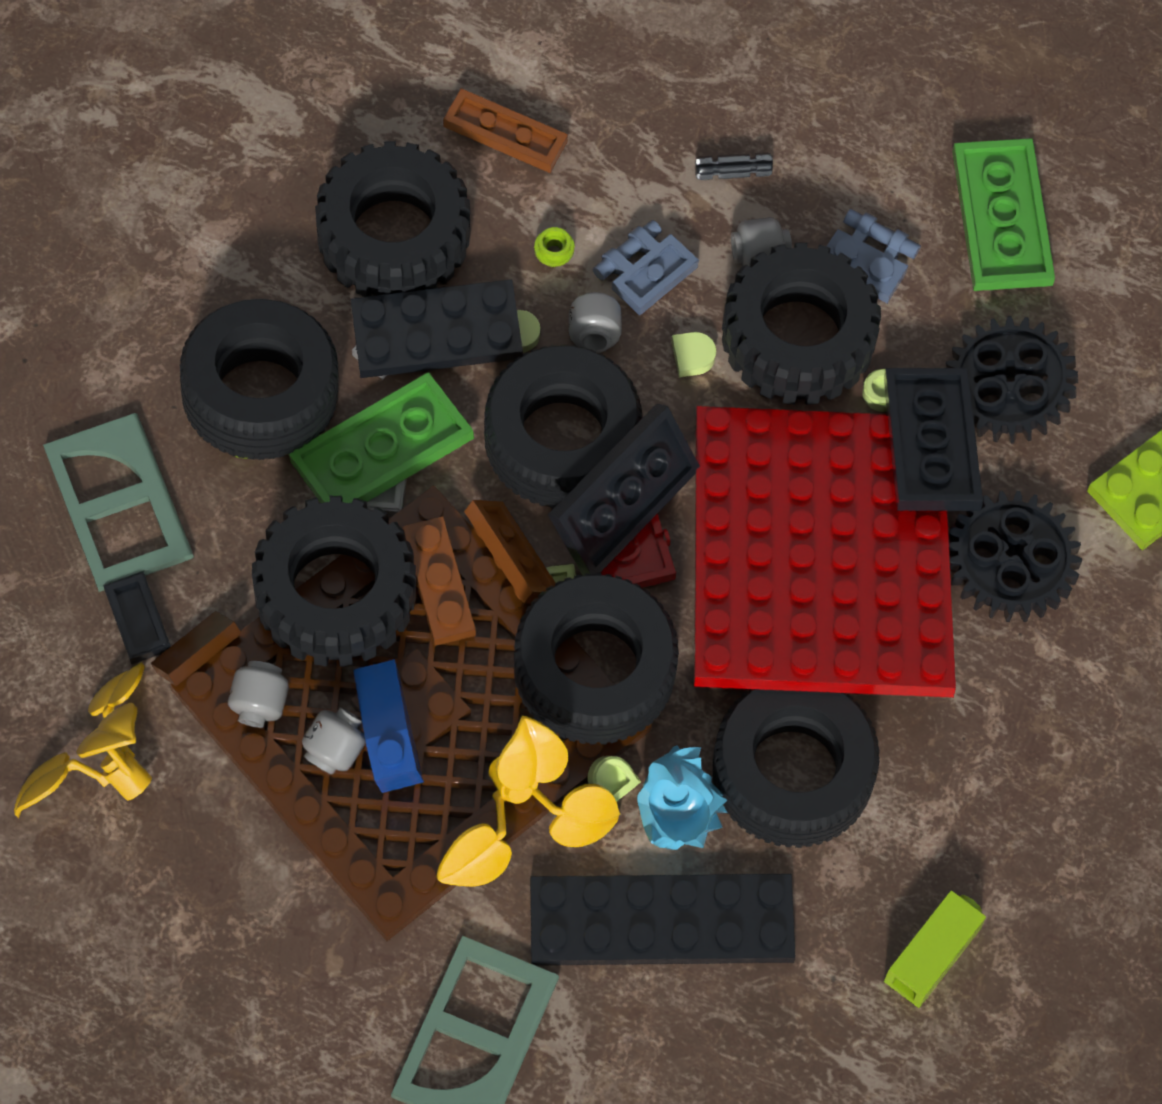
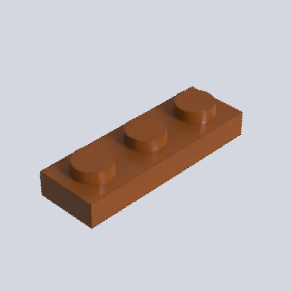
(505, 130)
(509, 548)
(439, 582)

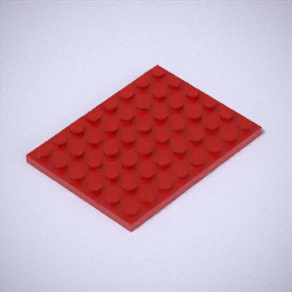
(809, 562)

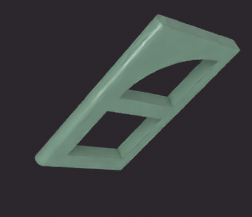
(127, 443)
(497, 1083)

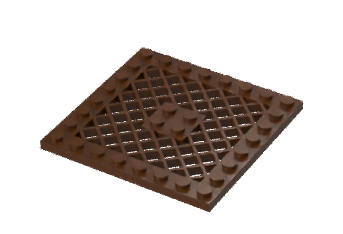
(432, 711)

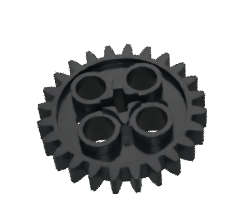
(1011, 346)
(1041, 536)

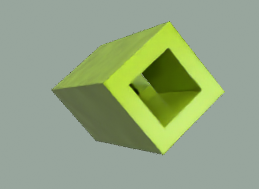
(935, 948)

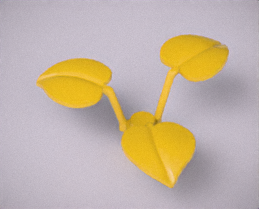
(114, 731)
(528, 758)

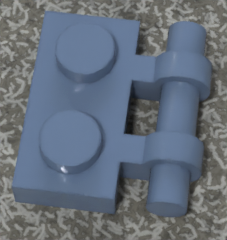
(881, 267)
(653, 274)

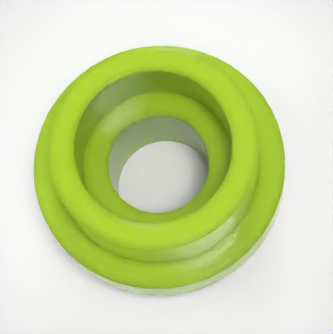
(554, 237)

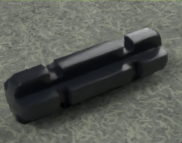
(733, 166)

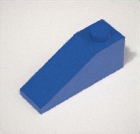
(387, 727)

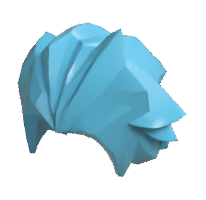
(679, 800)

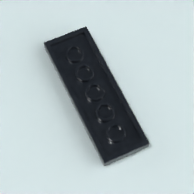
(661, 919)

